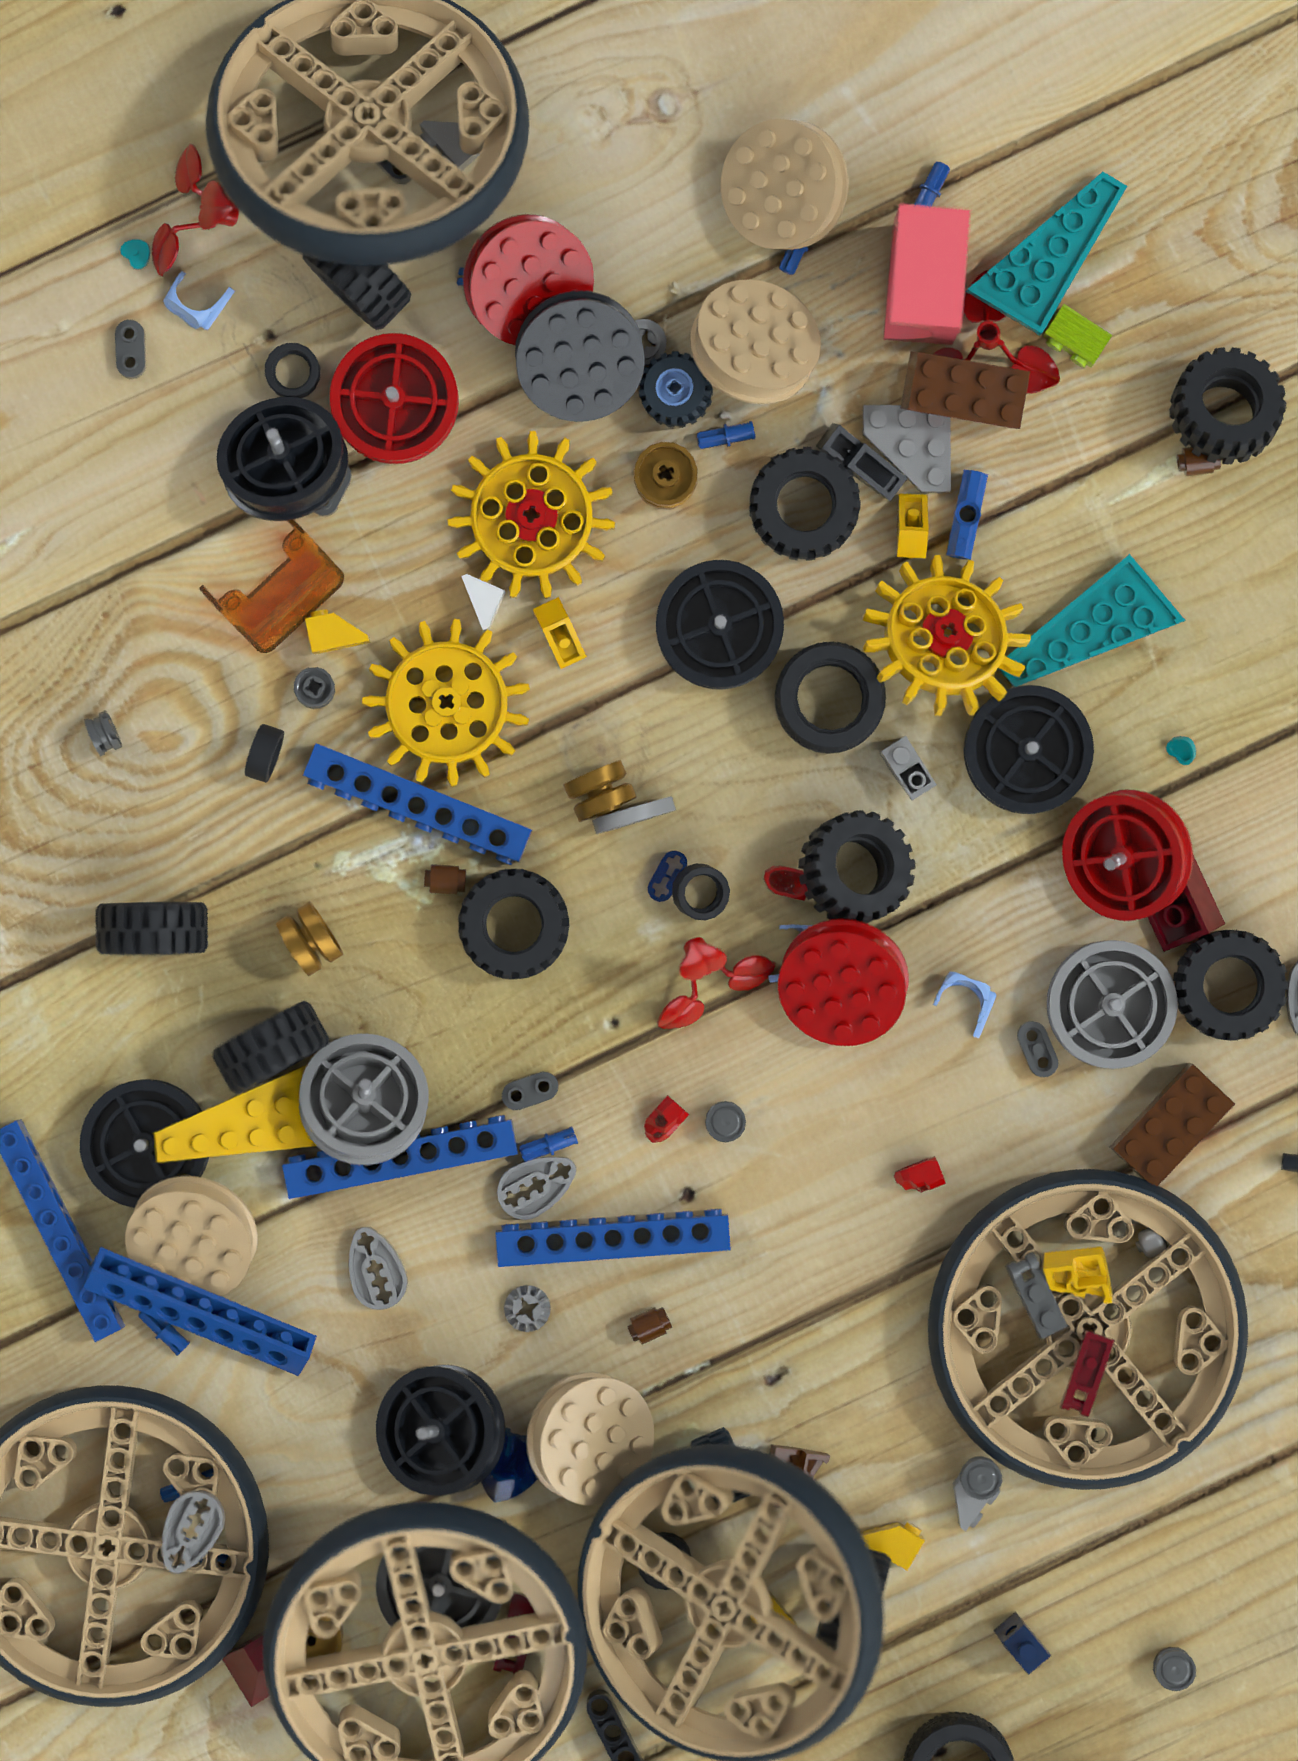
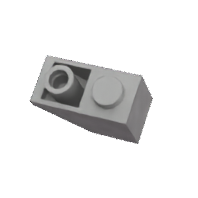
(446, 138)
(907, 768)
(968, 1507)

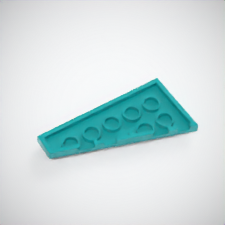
(1041, 268)
(1104, 617)

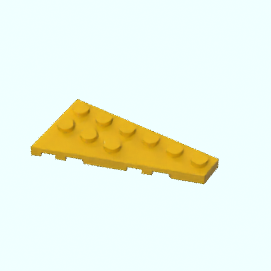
(247, 1123)

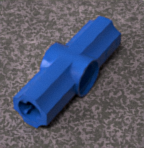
(969, 496)

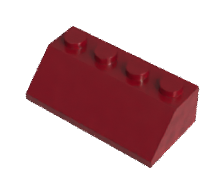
(1189, 915)

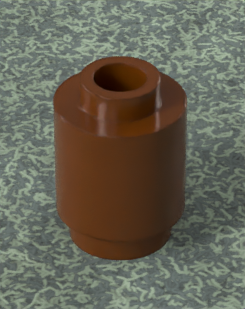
(1195, 465)
(445, 879)
(649, 1325)

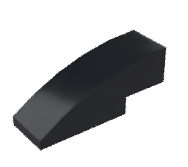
(862, 461)

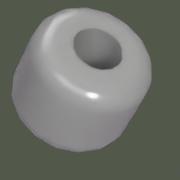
(1150, 1243)

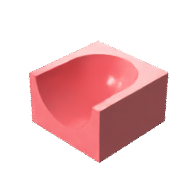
(926, 274)

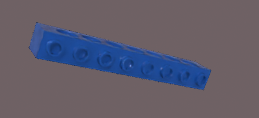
(324, 758)
(504, 1145)
(56, 1228)
(511, 1255)
(199, 1311)

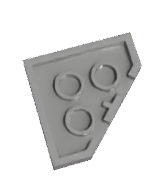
(913, 444)

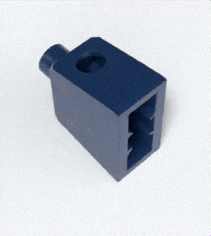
(1022, 1643)

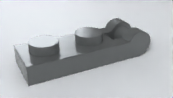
(1036, 1296)

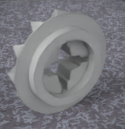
(655, 336)
(531, 1295)

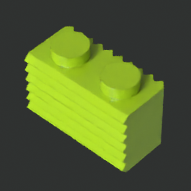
(1076, 336)

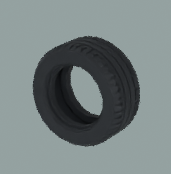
(835, 655)
(953, 1728)

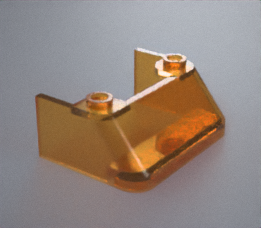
(284, 596)

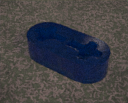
(661, 872)

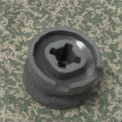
(314, 687)
(103, 733)
(725, 1121)
(981, 1477)
(1174, 1669)

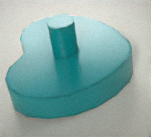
(136, 252)
(1182, 748)

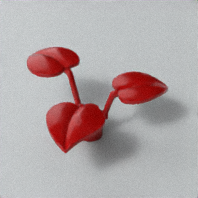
(214, 210)
(1042, 367)
(701, 960)

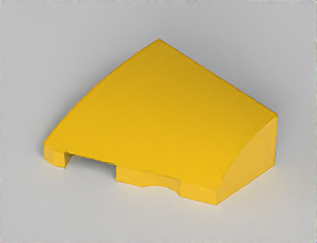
(1078, 1272)

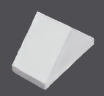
(485, 599)

